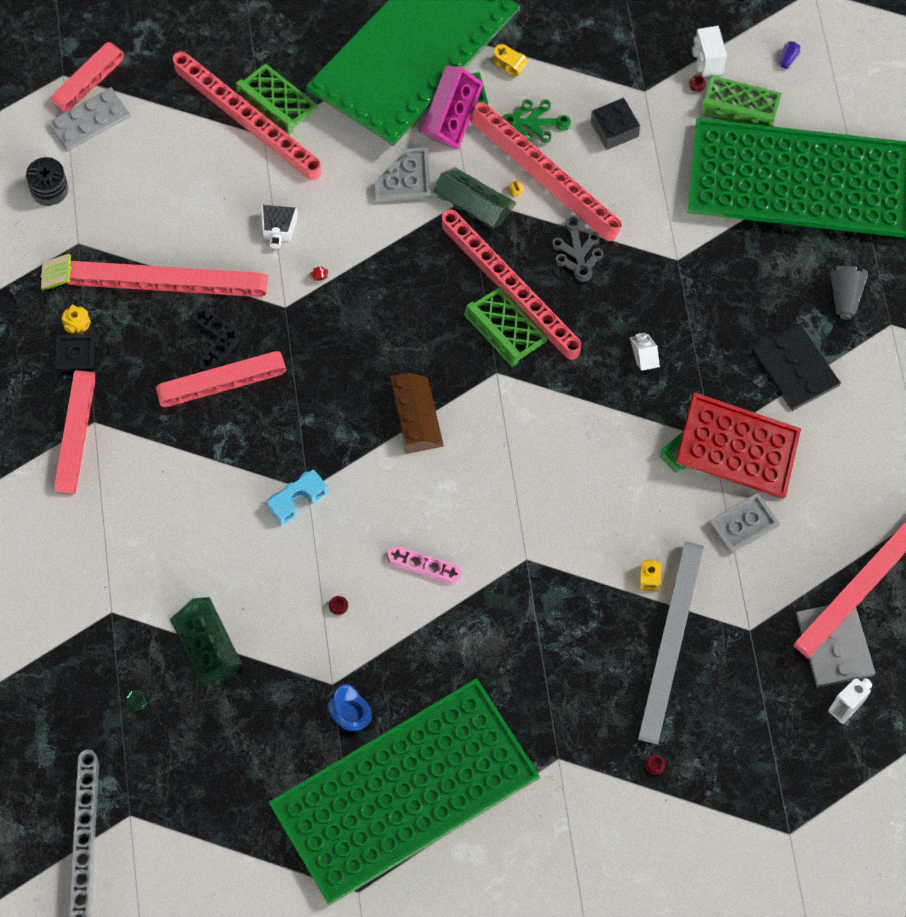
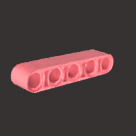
(87, 77)

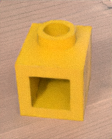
(650, 575)

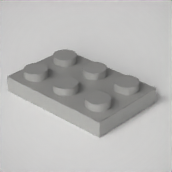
(744, 523)

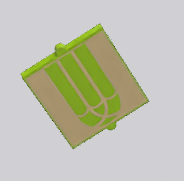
(55, 272)

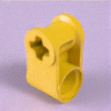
(510, 60)

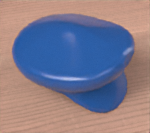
(349, 709)

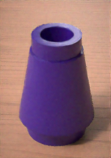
(789, 54)

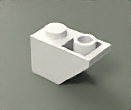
(645, 351)

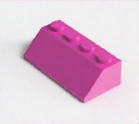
(452, 106)

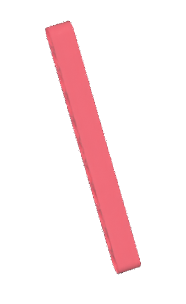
(249, 122)
(546, 171)
(168, 279)
(514, 291)
(852, 594)

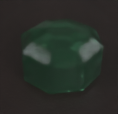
(136, 700)

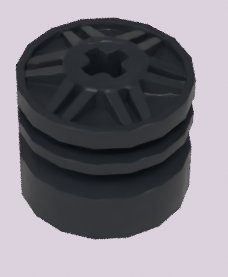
(47, 181)

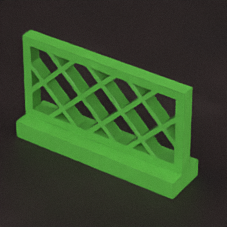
(266, 105)
(738, 113)
(492, 331)

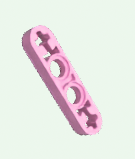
(423, 567)

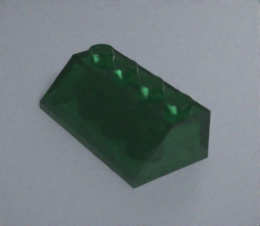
(473, 197)
(205, 640)

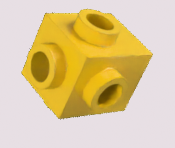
(75, 320)

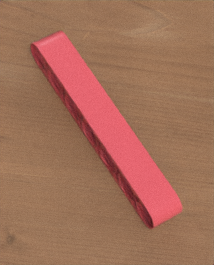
(220, 379)
(75, 432)

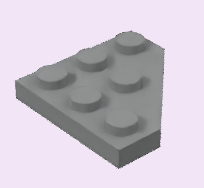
(406, 178)

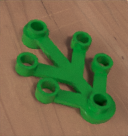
(534, 122)

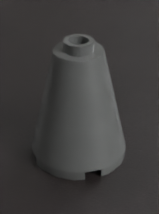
(847, 289)

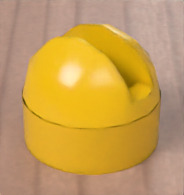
(512, 190)

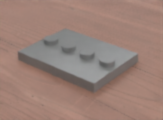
(842, 654)

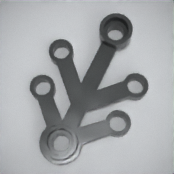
(578, 252)

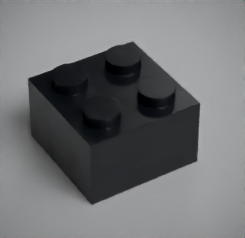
(615, 123)

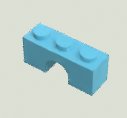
(308, 486)

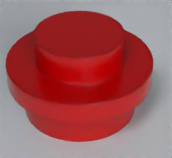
(319, 273)

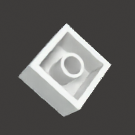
(709, 52)

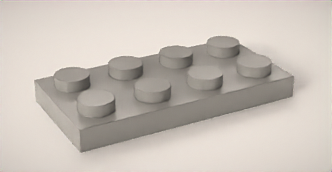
(89, 119)

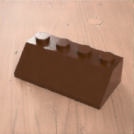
(416, 412)

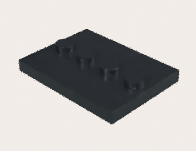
(796, 367)

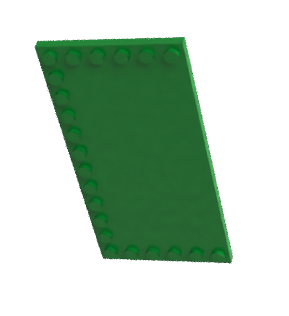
(399, 56)
(798, 177)
(403, 791)

